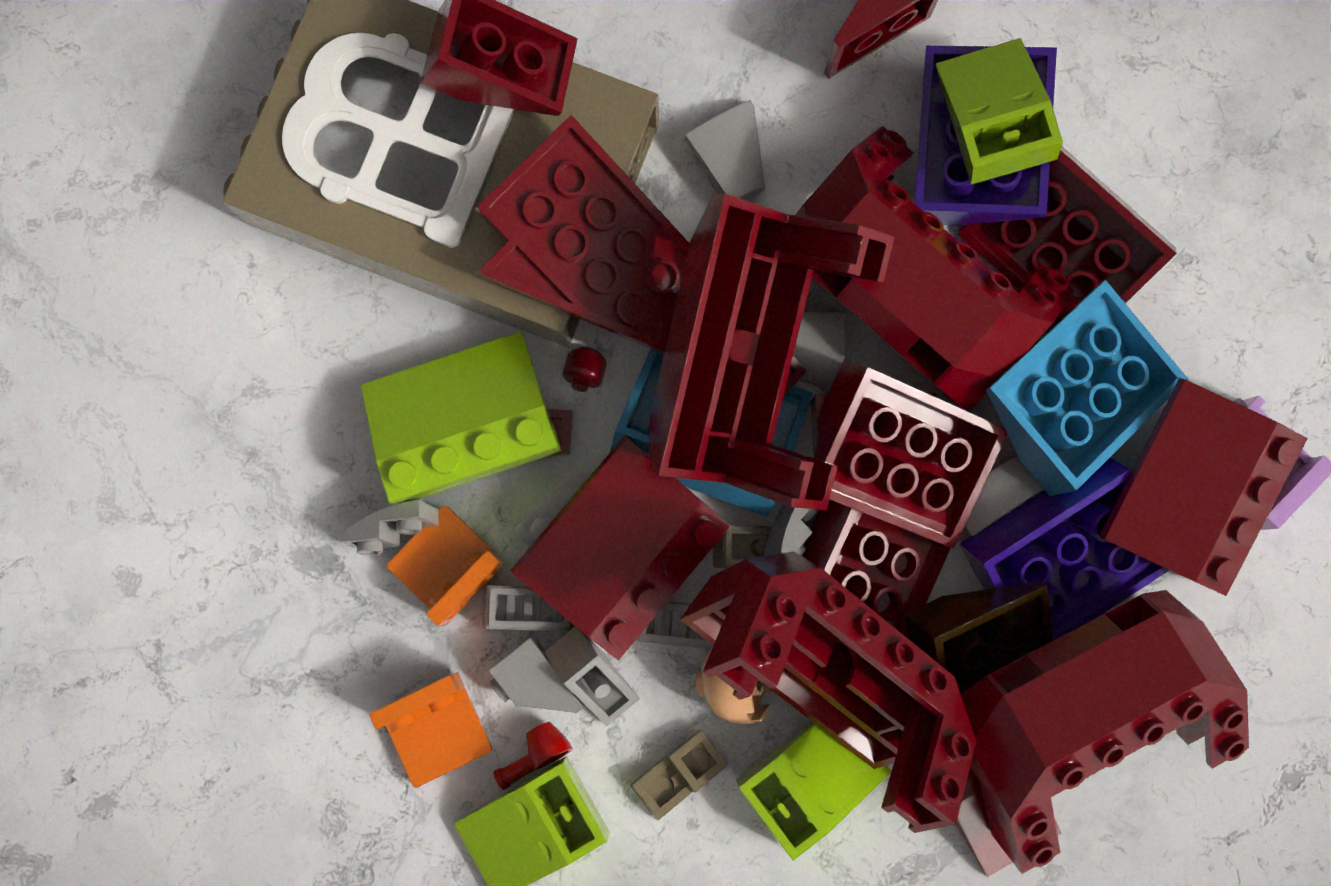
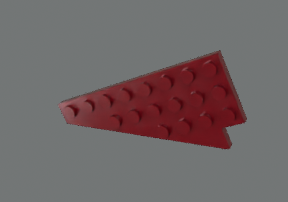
(588, 241)

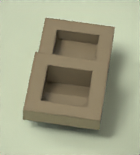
(679, 775)

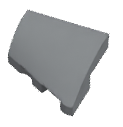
(730, 151)
(821, 346)

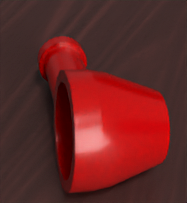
(544, 747)

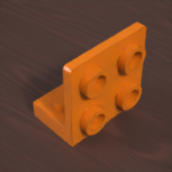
(445, 566)
(434, 729)

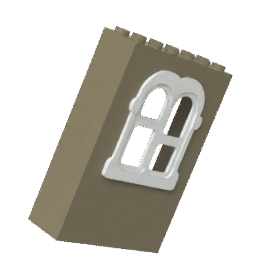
(349, 219)

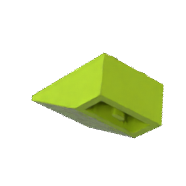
(999, 111)
(808, 787)
(533, 828)

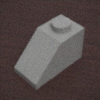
(590, 676)
(531, 680)

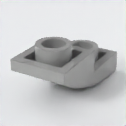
(1002, 492)
(384, 526)
(789, 531)

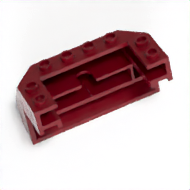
(937, 296)
(737, 342)
(843, 671)
(1091, 705)

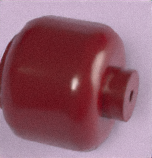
(584, 368)

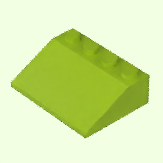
(458, 419)

